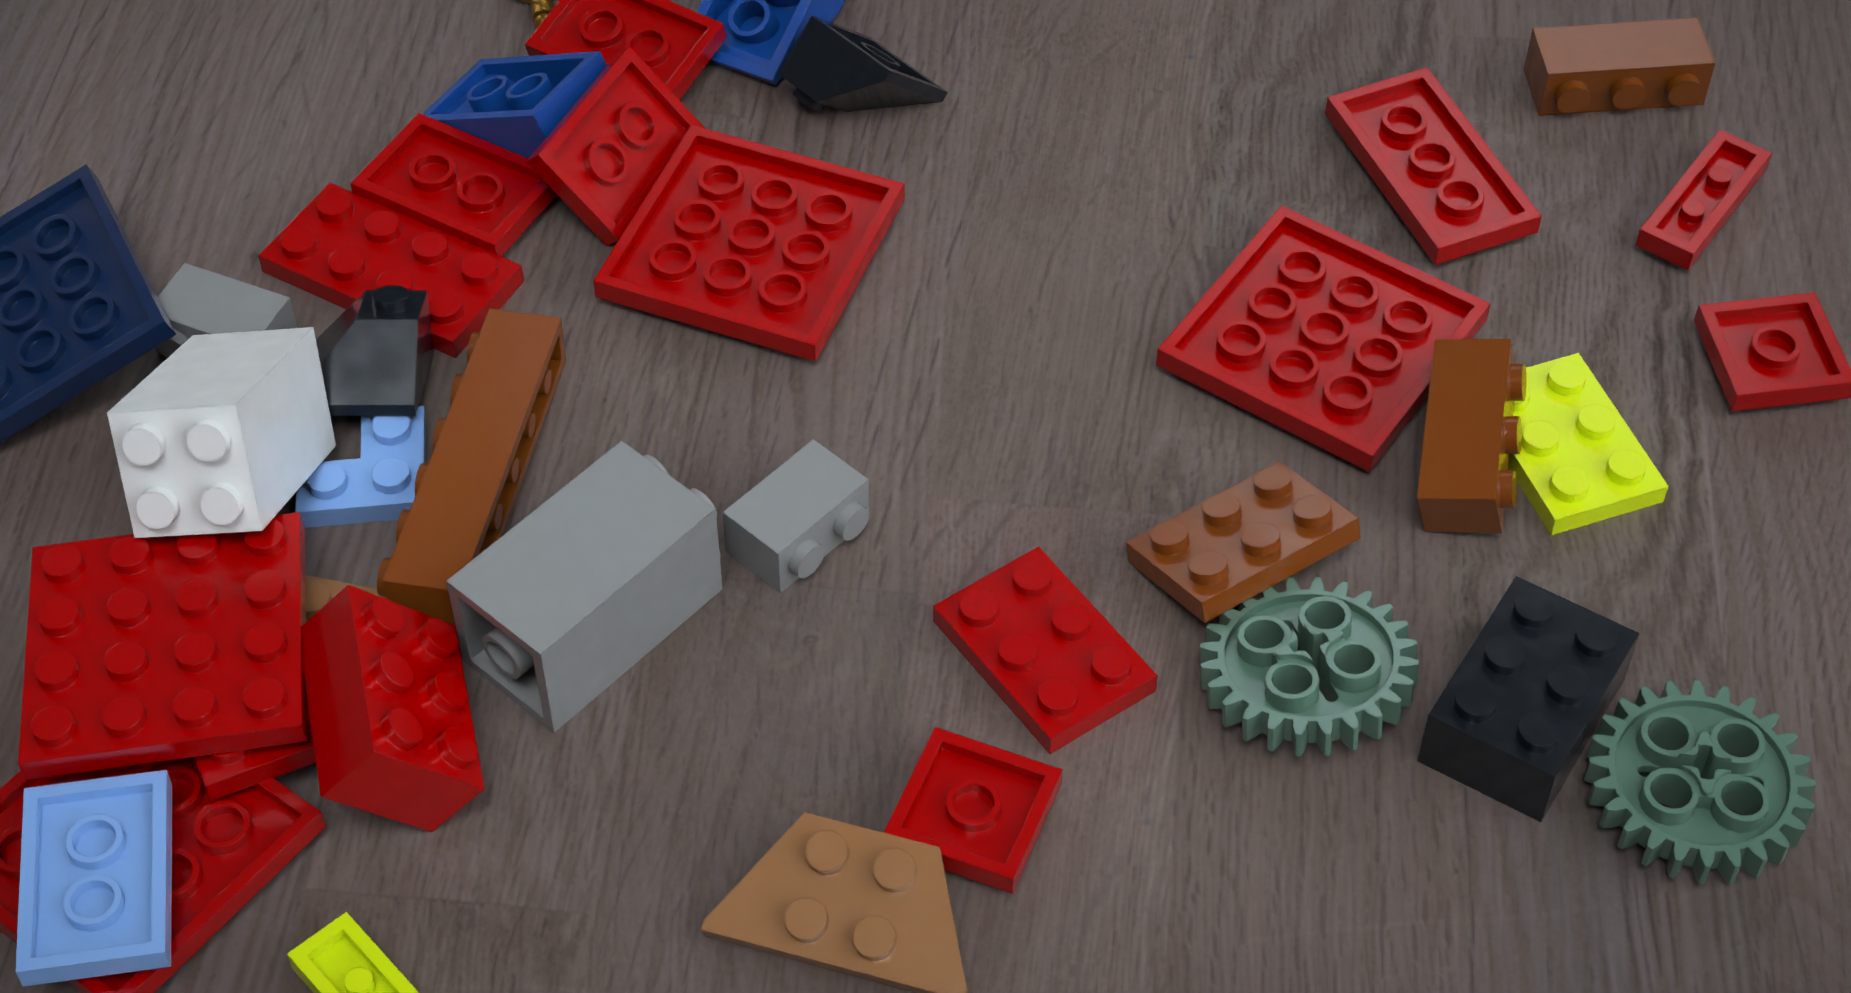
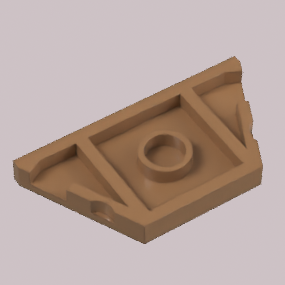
(848, 906)

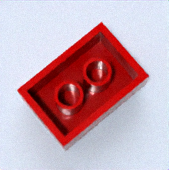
(389, 710)

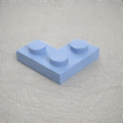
(369, 486)

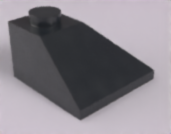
(852, 72)
(378, 354)

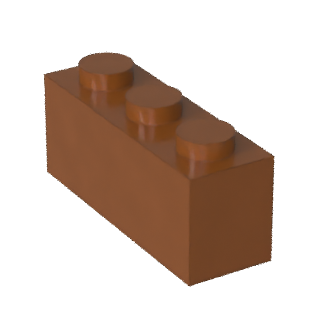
(1618, 66)
(1470, 436)

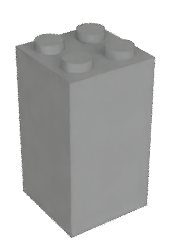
(587, 584)

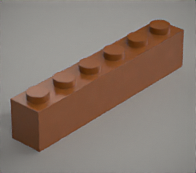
(476, 458)

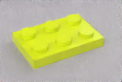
(1578, 451)

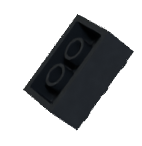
(1527, 698)

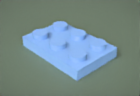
(95, 878)

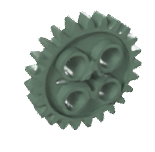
(1343, 655)
(1699, 782)

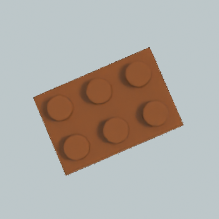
(1242, 541)

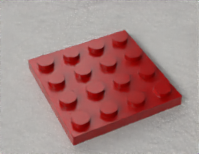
(751, 242)
(1321, 336)
(163, 648)
(219, 857)

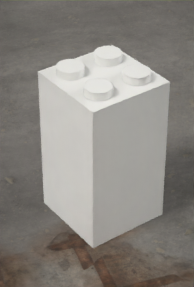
(222, 433)

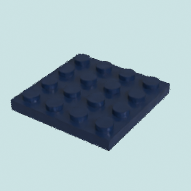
(68, 300)

